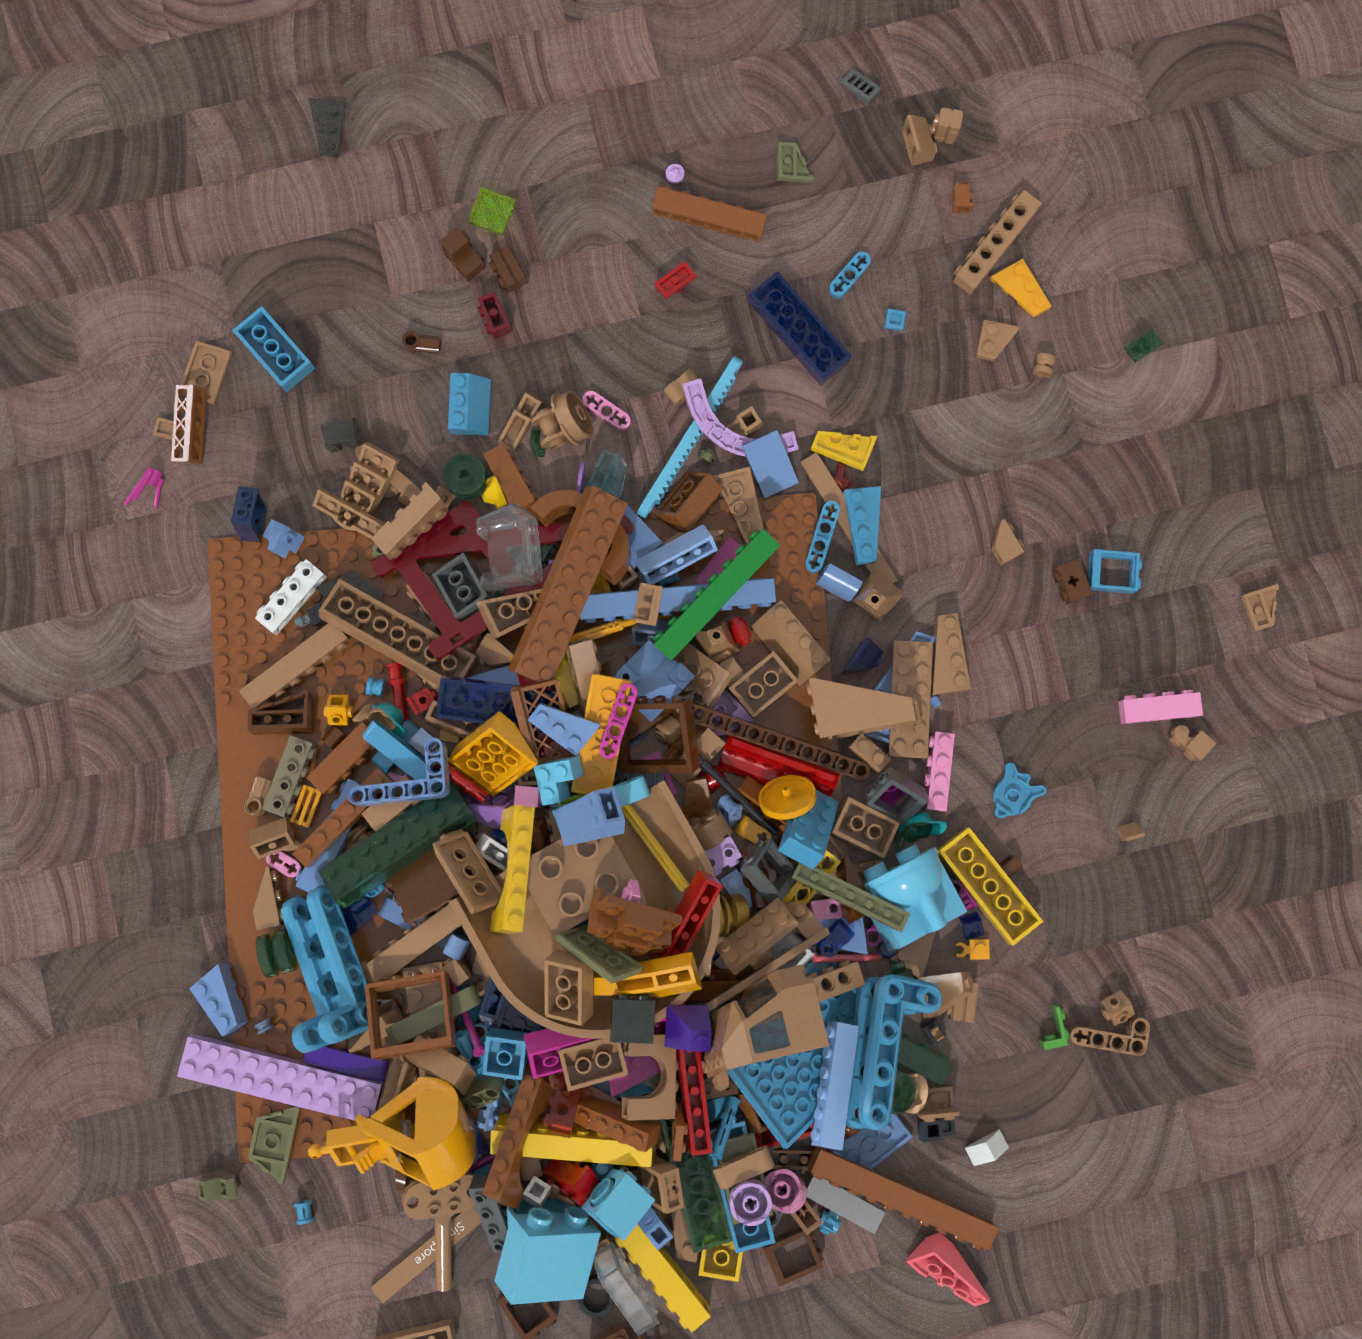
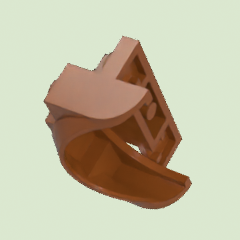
(636, 926)

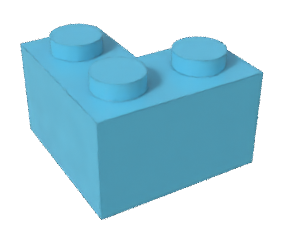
(553, 778)

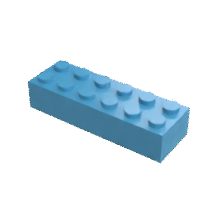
(743, 1236)

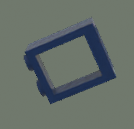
(247, 510)

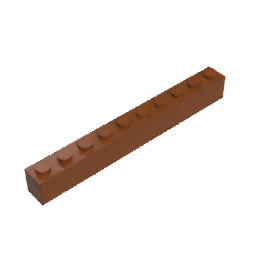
(902, 1197)

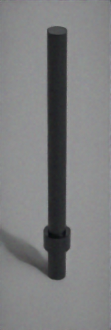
(705, 766)

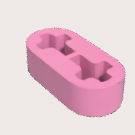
(287, 859)

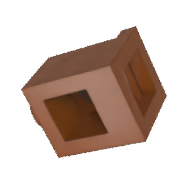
(962, 198)

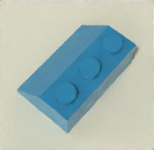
(469, 404)

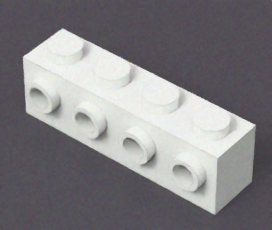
(290, 597)

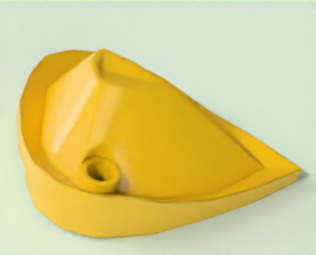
(493, 493)

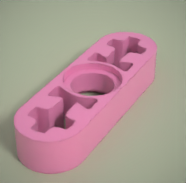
(621, 414)

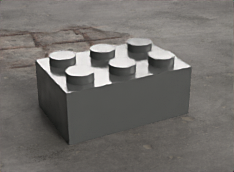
(461, 586)

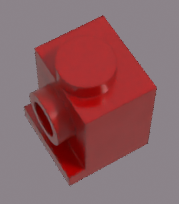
(414, 701)

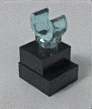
(313, 617)

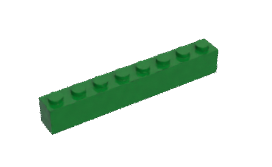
(716, 594)

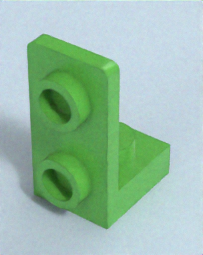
(1051, 1040)

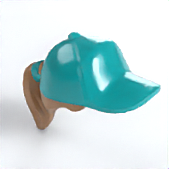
(386, 714)

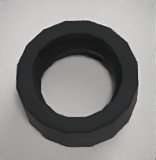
(595, 1312)

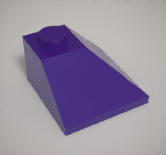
(688, 1027)

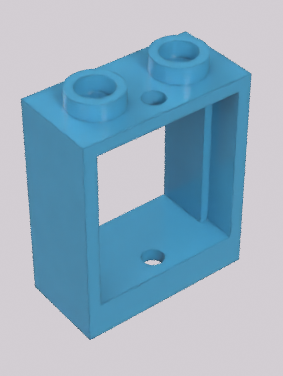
(1095, 567)

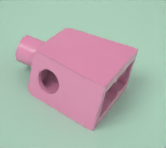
(821, 909)

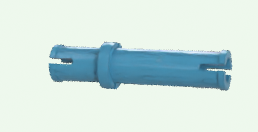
(732, 1105)

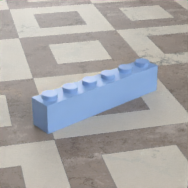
(835, 1086)

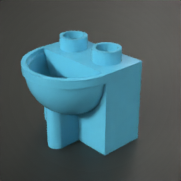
(918, 887)
(546, 1253)

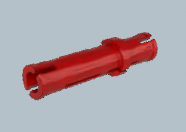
(465, 783)

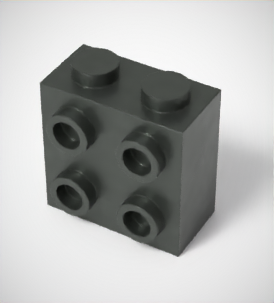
(632, 1020)

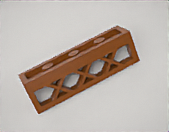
(192, 423)

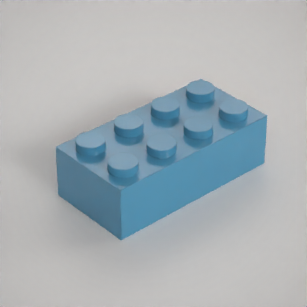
(273, 349)
(808, 835)

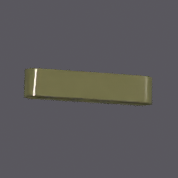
(432, 1016)

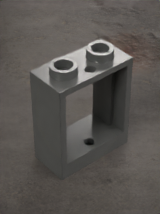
(908, 808)
(780, 864)

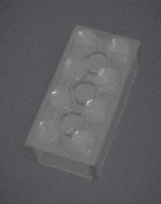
(626, 1288)

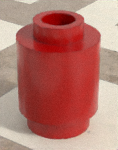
(740, 631)

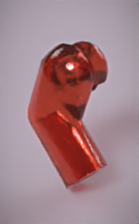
(840, 478)

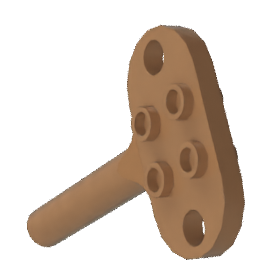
(440, 1206)

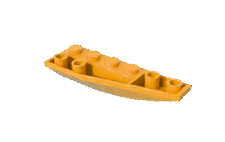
(658, 978)

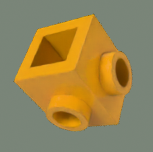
(338, 710)

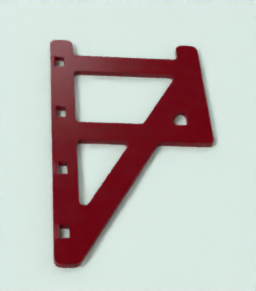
(440, 543)

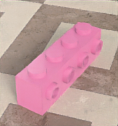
(939, 771)

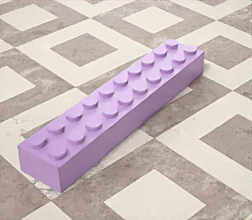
(278, 1078)

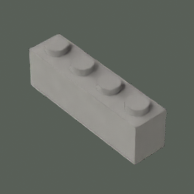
(846, 1204)

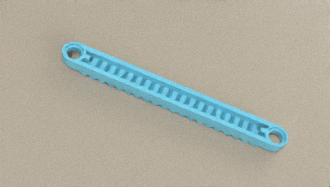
(688, 441)

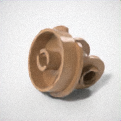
(564, 421)

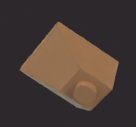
(493, 653)

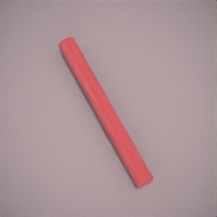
(852, 957)

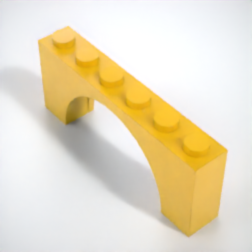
(518, 828)

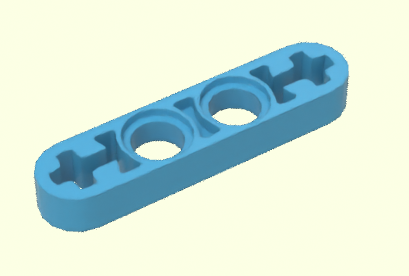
(820, 536)

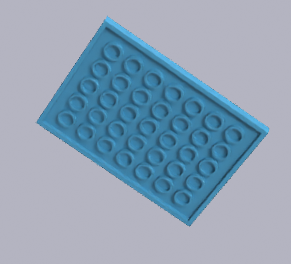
(787, 1087)

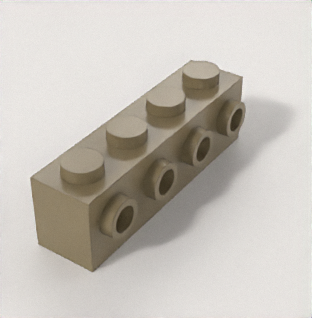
(289, 776)

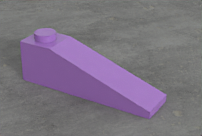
(490, 810)

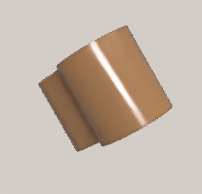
(675, 389)

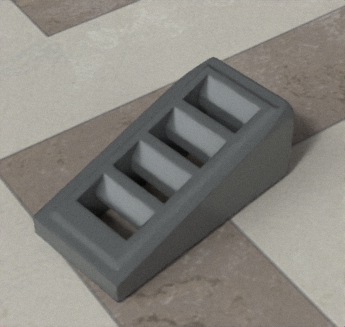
(869, 85)

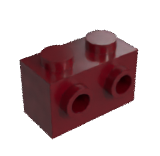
(494, 315)

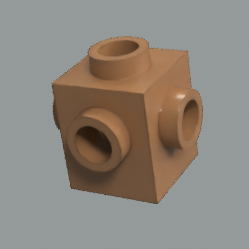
(1117, 1008)

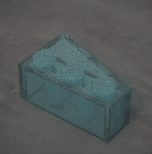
(609, 474)

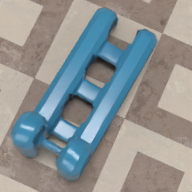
(328, 968)
(892, 1000)

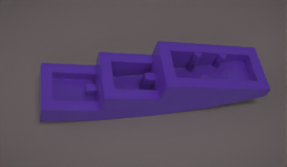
(346, 1062)

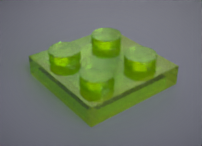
(491, 211)

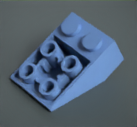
(591, 817)

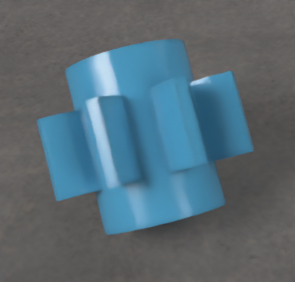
(830, 1222)

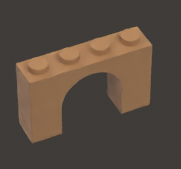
(661, 1102)

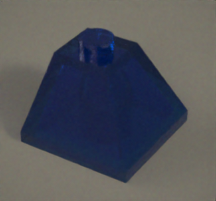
(864, 658)

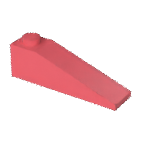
(943, 1262)

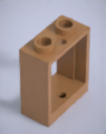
(661, 1186)

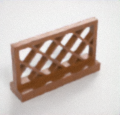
(522, 714)

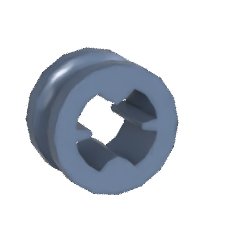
(264, 1026)

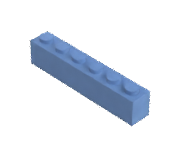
(309, 877)

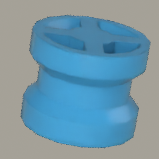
(375, 686)

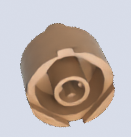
(710, 828)

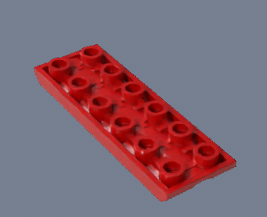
(767, 764)

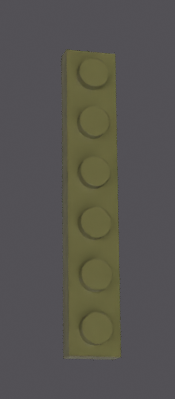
(852, 896)

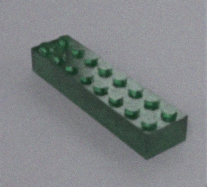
(395, 846)
(703, 1204)

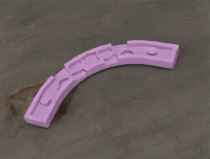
(716, 431)

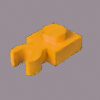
(976, 949)

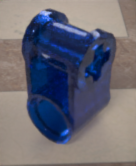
(839, 936)

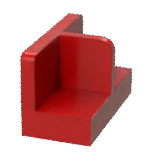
(675, 280)

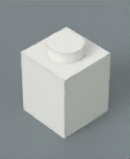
(536, 1192)

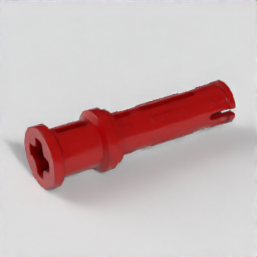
(396, 682)

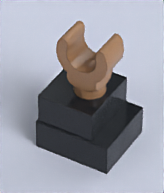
(933, 1031)

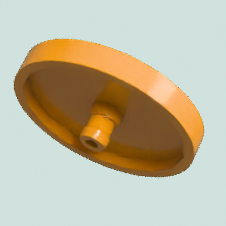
(787, 797)

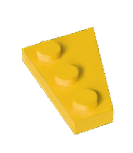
(847, 449)

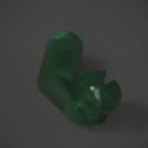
(534, 444)

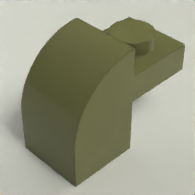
(217, 1187)

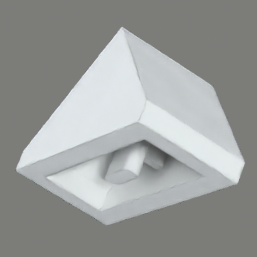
(987, 1148)

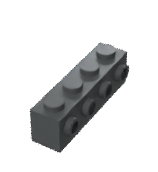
(491, 1214)

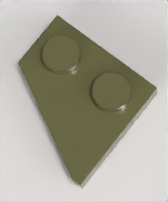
(791, 164)

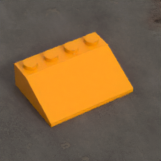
(494, 754)

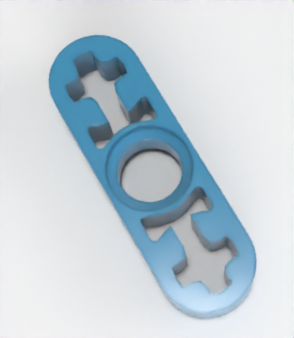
(862, 268)

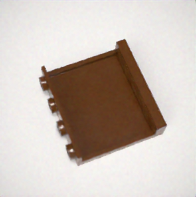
(422, 887)

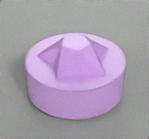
(675, 174)

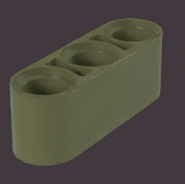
(482, 1092)

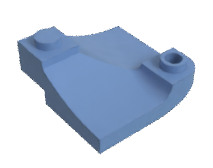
(655, 675)

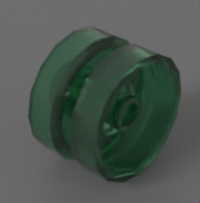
(463, 465)
(275, 953)

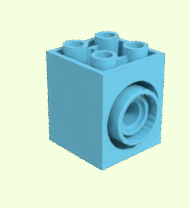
(618, 1203)

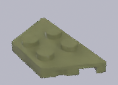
(273, 1141)

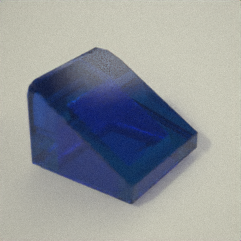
(971, 925)

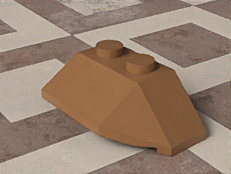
(398, 1078)

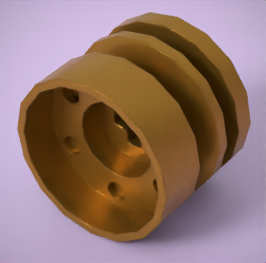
(733, 913)

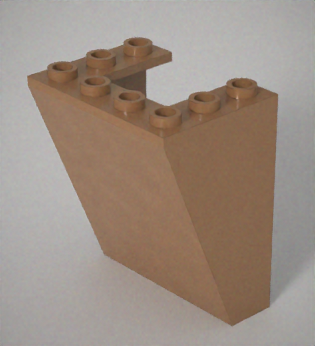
(854, 710)

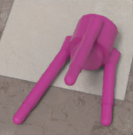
(151, 478)

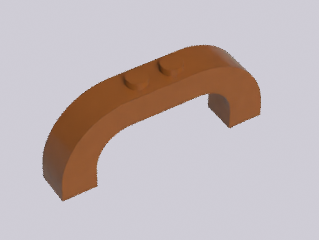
(565, 502)

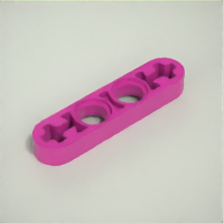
(617, 720)

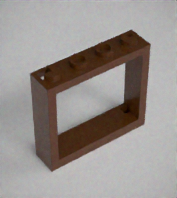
(687, 765)

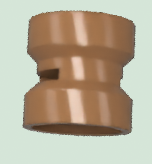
(1044, 365)

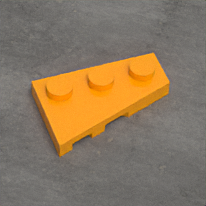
(1023, 287)

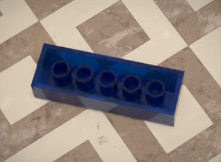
(799, 328)
(480, 700)

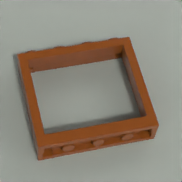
(398, 982)

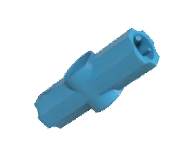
(465, 1048)

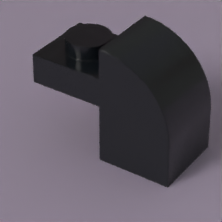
(935, 1130)

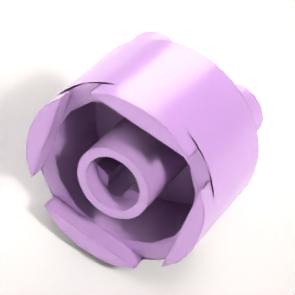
(741, 1210)

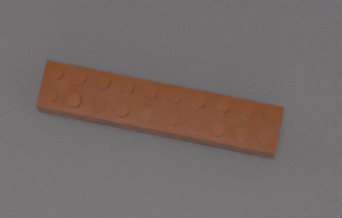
(568, 585)

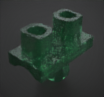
(1143, 345)

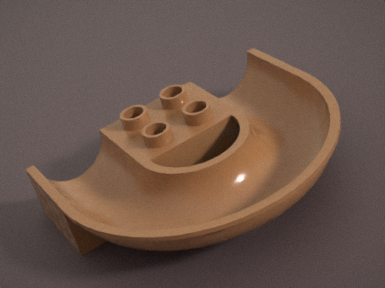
(560, 897)

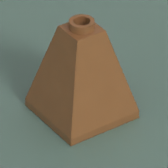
(881, 587)
(710, 646)

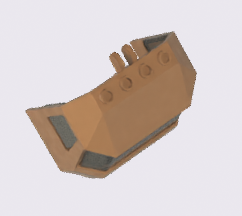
(765, 1023)

